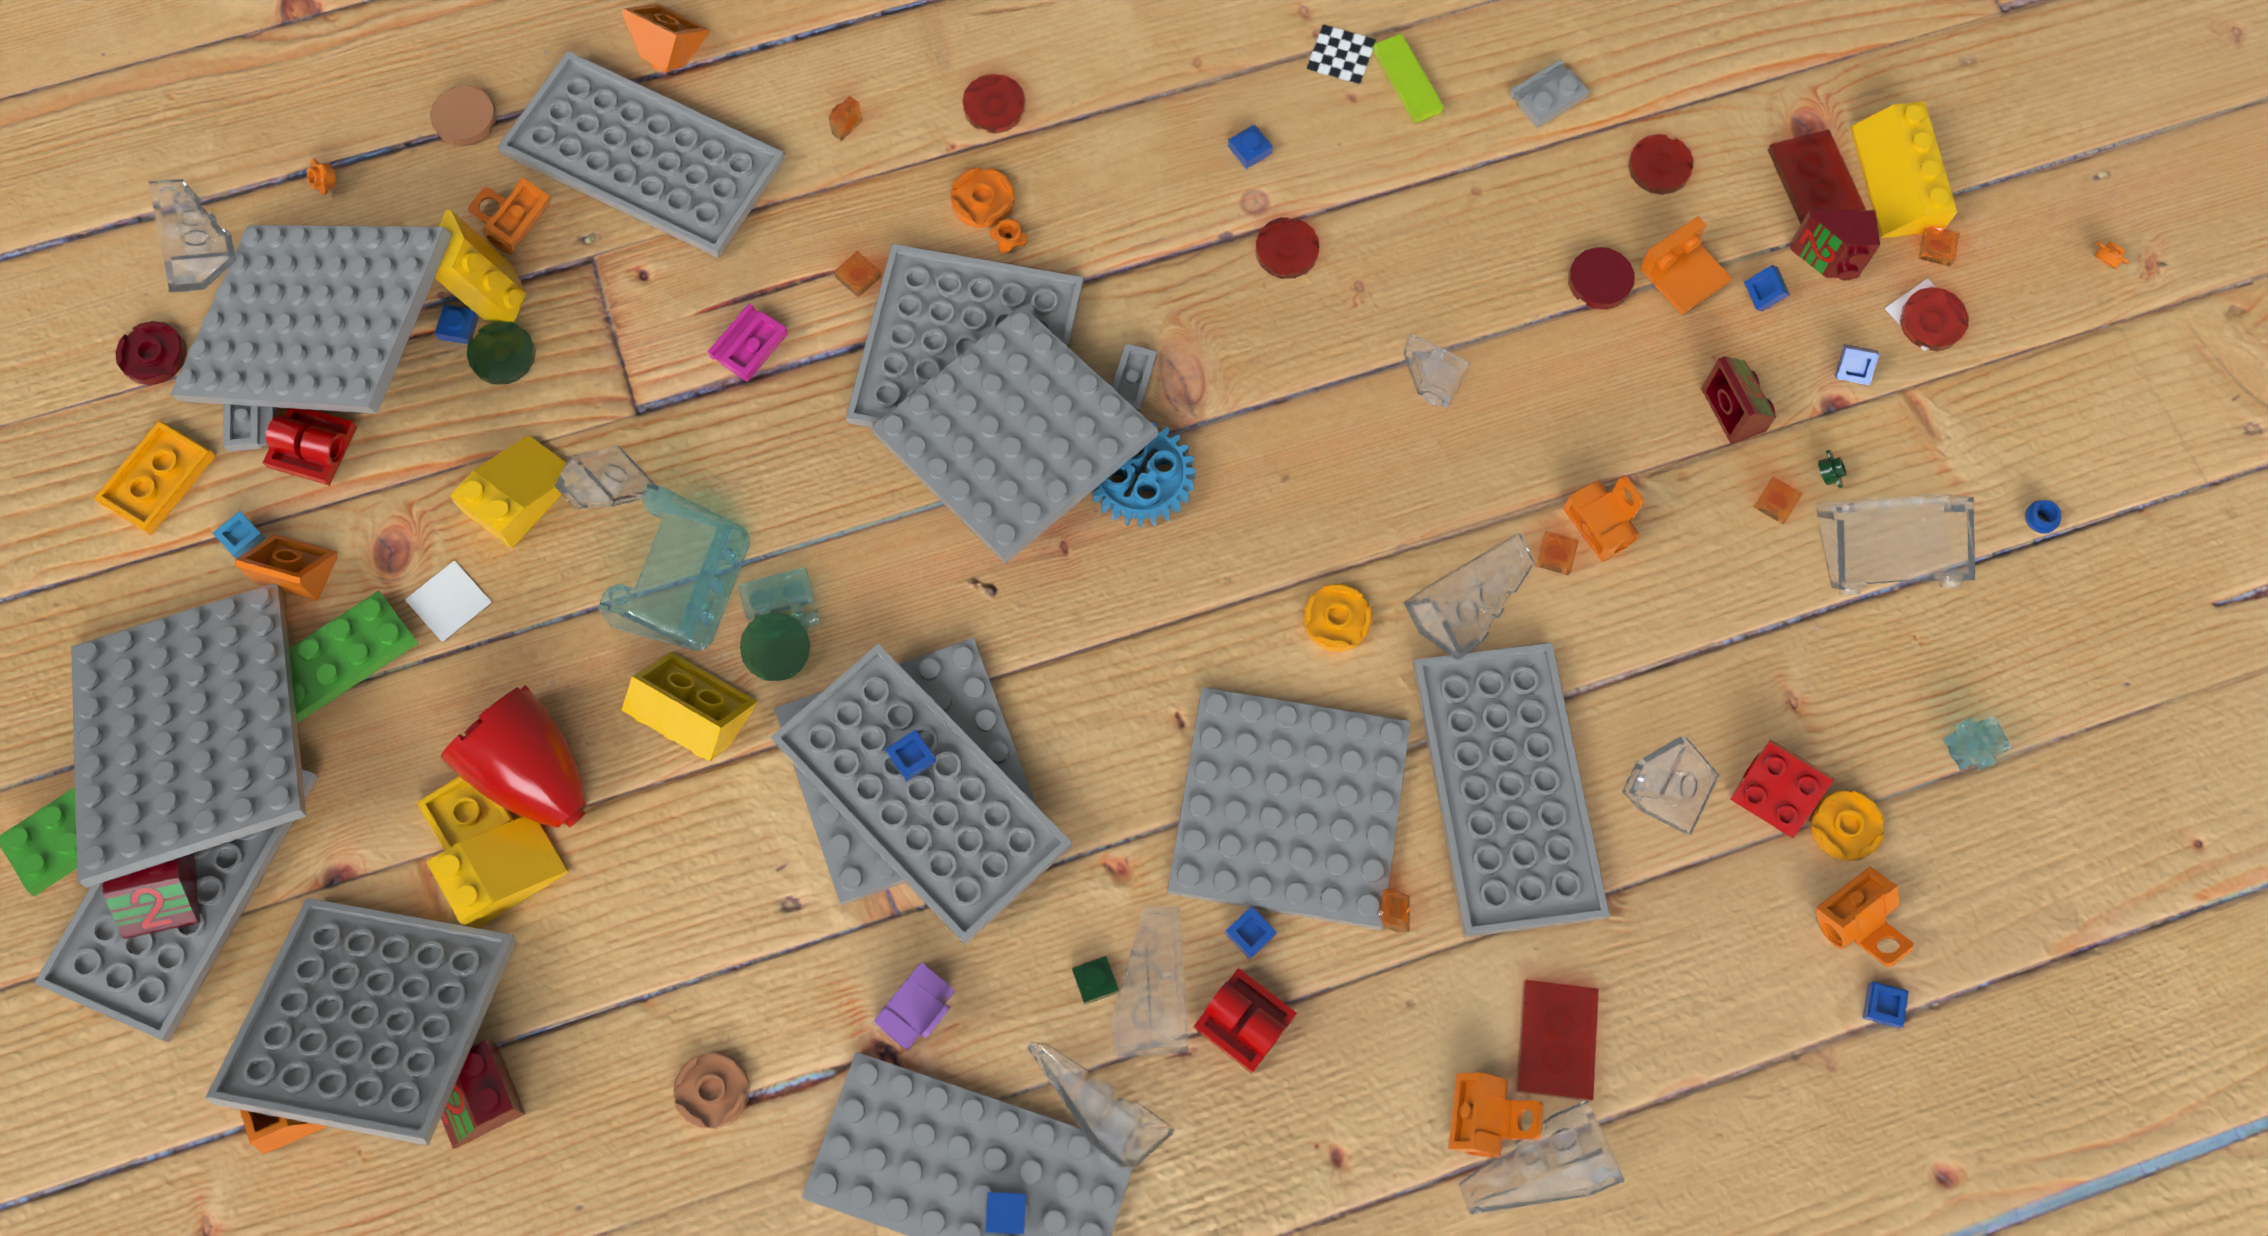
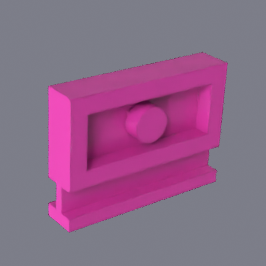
(748, 342)

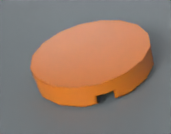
(982, 197)

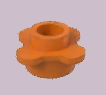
(321, 176)
(1004, 228)
(2110, 254)

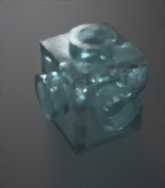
(1977, 743)

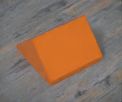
(290, 564)

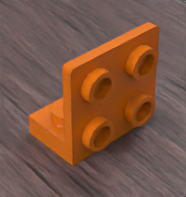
(1684, 267)

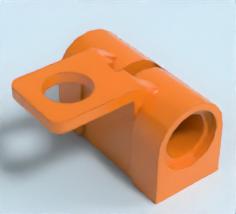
(515, 214)
(1605, 516)
(1859, 916)
(1486, 1117)

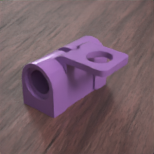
(915, 1007)

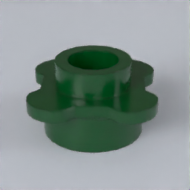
(1832, 469)

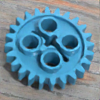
(1167, 486)

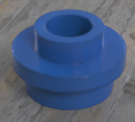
(2048, 510)

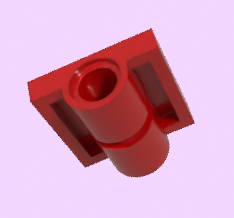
(308, 444)
(1781, 788)
(1244, 1020)

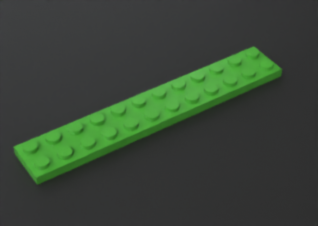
(322, 669)

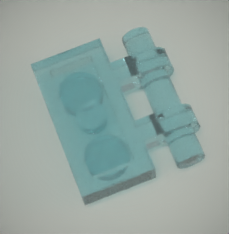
(779, 594)

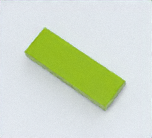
(1408, 78)

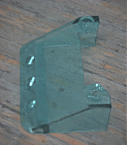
(684, 575)

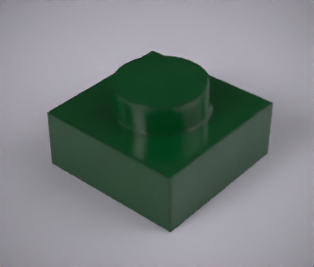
(1095, 980)

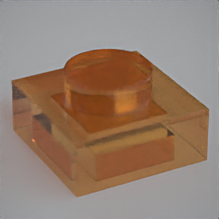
(845, 118)
(1939, 245)
(857, 274)
(1777, 500)
(1557, 553)
(1395, 910)

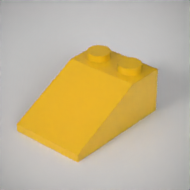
(511, 490)
(496, 870)

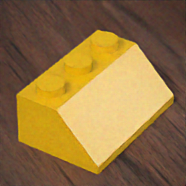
(479, 273)
(688, 705)

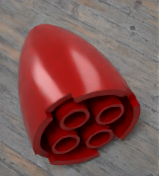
(520, 761)

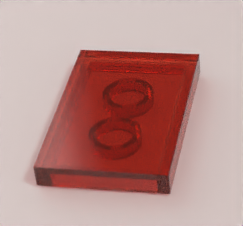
(1814, 174)
(1557, 1040)

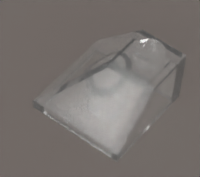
(602, 479)
(1672, 784)

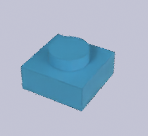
(238, 535)

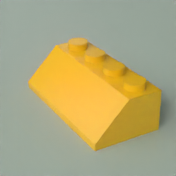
(1903, 170)

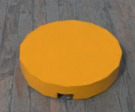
(1337, 617)
(1847, 825)

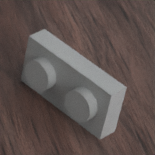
(1134, 374)

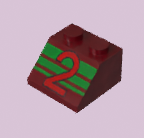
(1837, 241)
(1737, 399)
(154, 898)
(481, 1096)

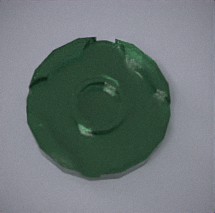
(501, 353)
(775, 646)

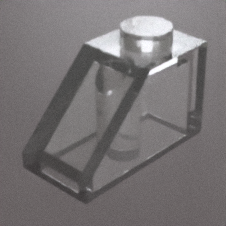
(1434, 371)

